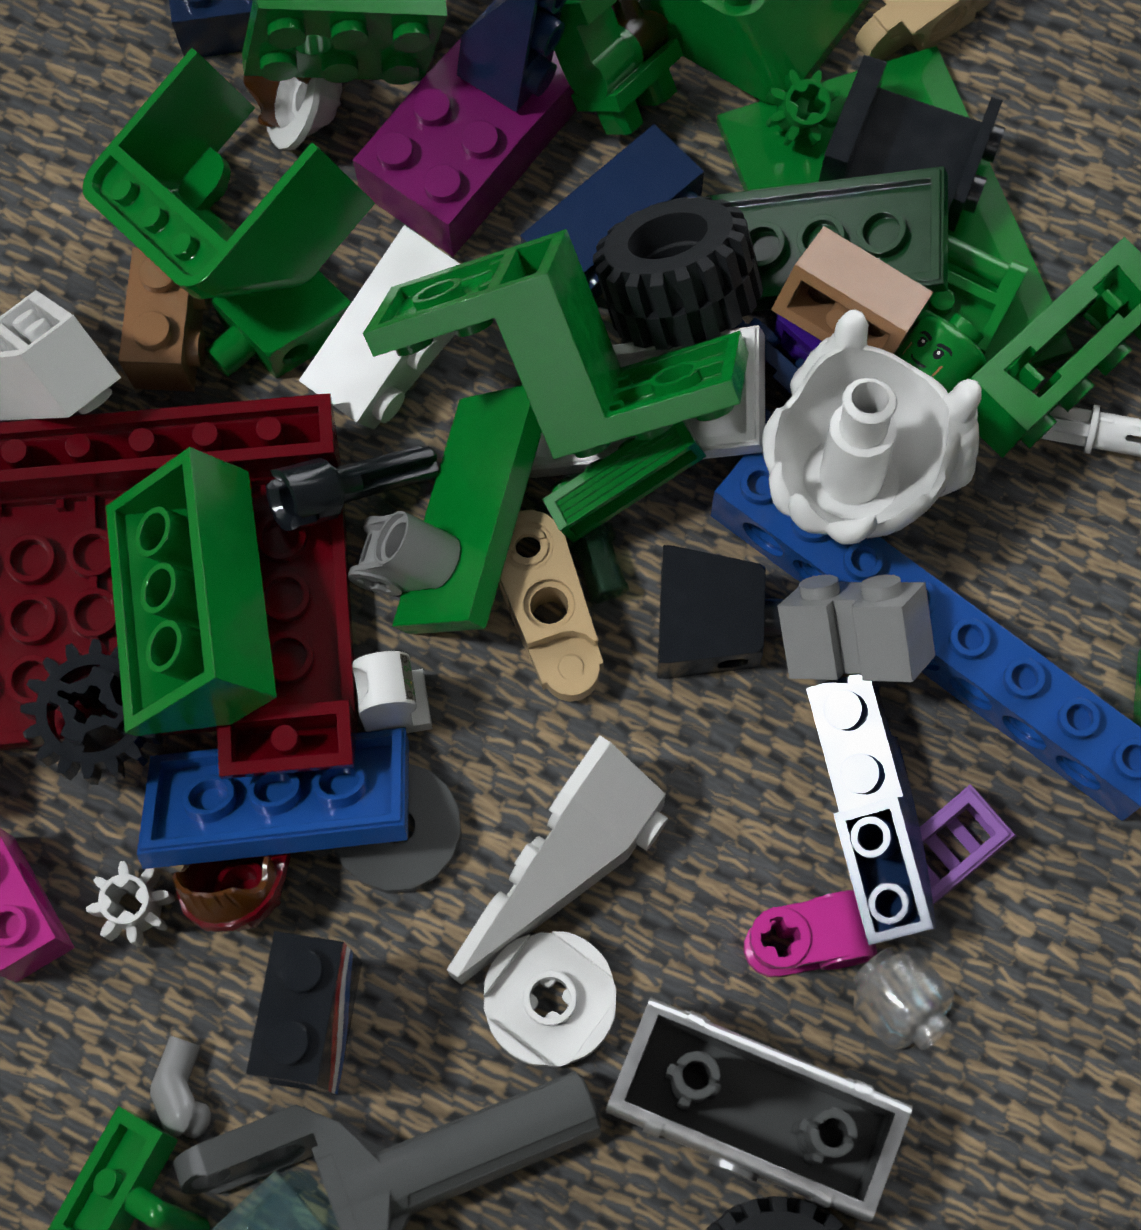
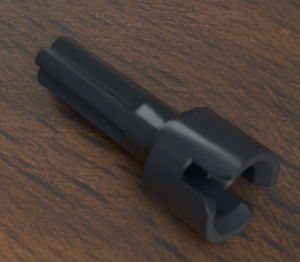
(317, 490)

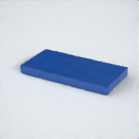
(203, 818)

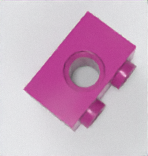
(28, 923)

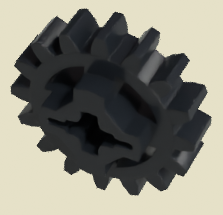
(82, 735)

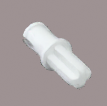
(1096, 430)

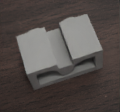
(857, 628)

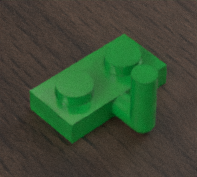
(119, 1180)

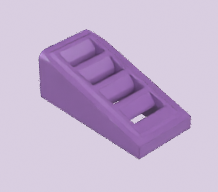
(986, 816)

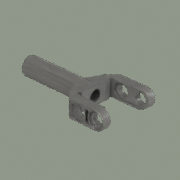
(385, 1186)

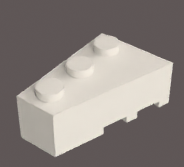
(49, 363)
(369, 386)

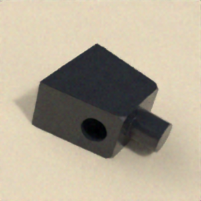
(712, 614)

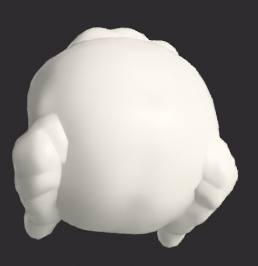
(867, 439)

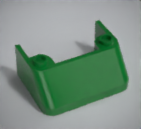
(757, 40)
(167, 175)

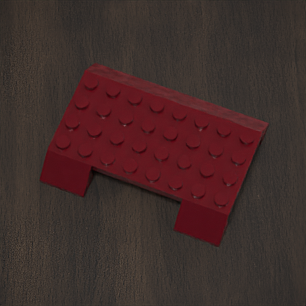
(60, 577)

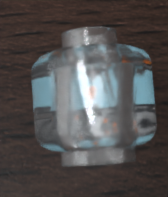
(903, 999)

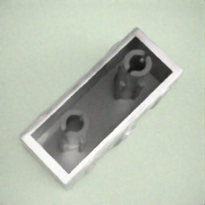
(759, 1110)

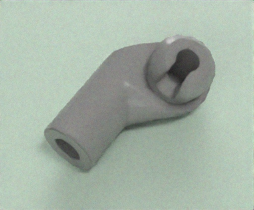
(172, 1094)

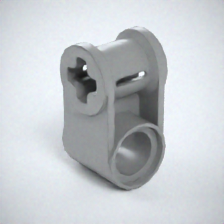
(404, 555)

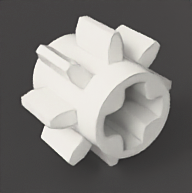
(117, 916)

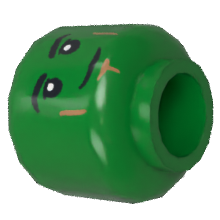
(944, 349)

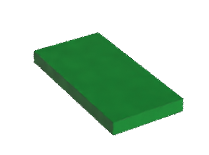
(479, 503)

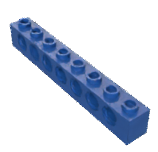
(973, 653)

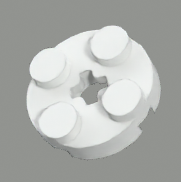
(543, 960)

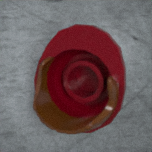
(231, 892)

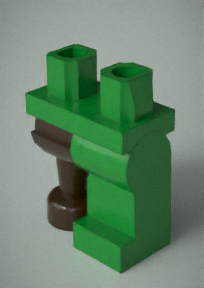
(615, 55)

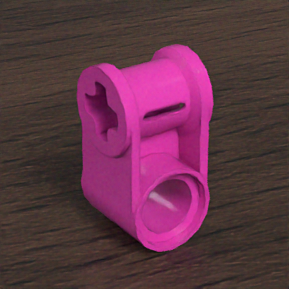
(823, 935)

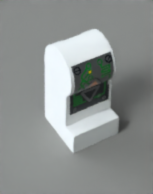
(391, 692)

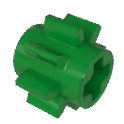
(818, 107)

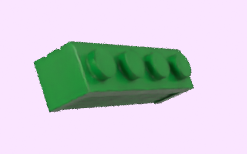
(621, 480)

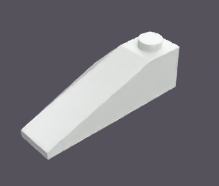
(594, 827)

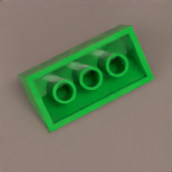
(189, 598)

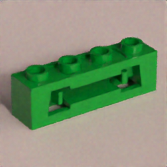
(1007, 404)

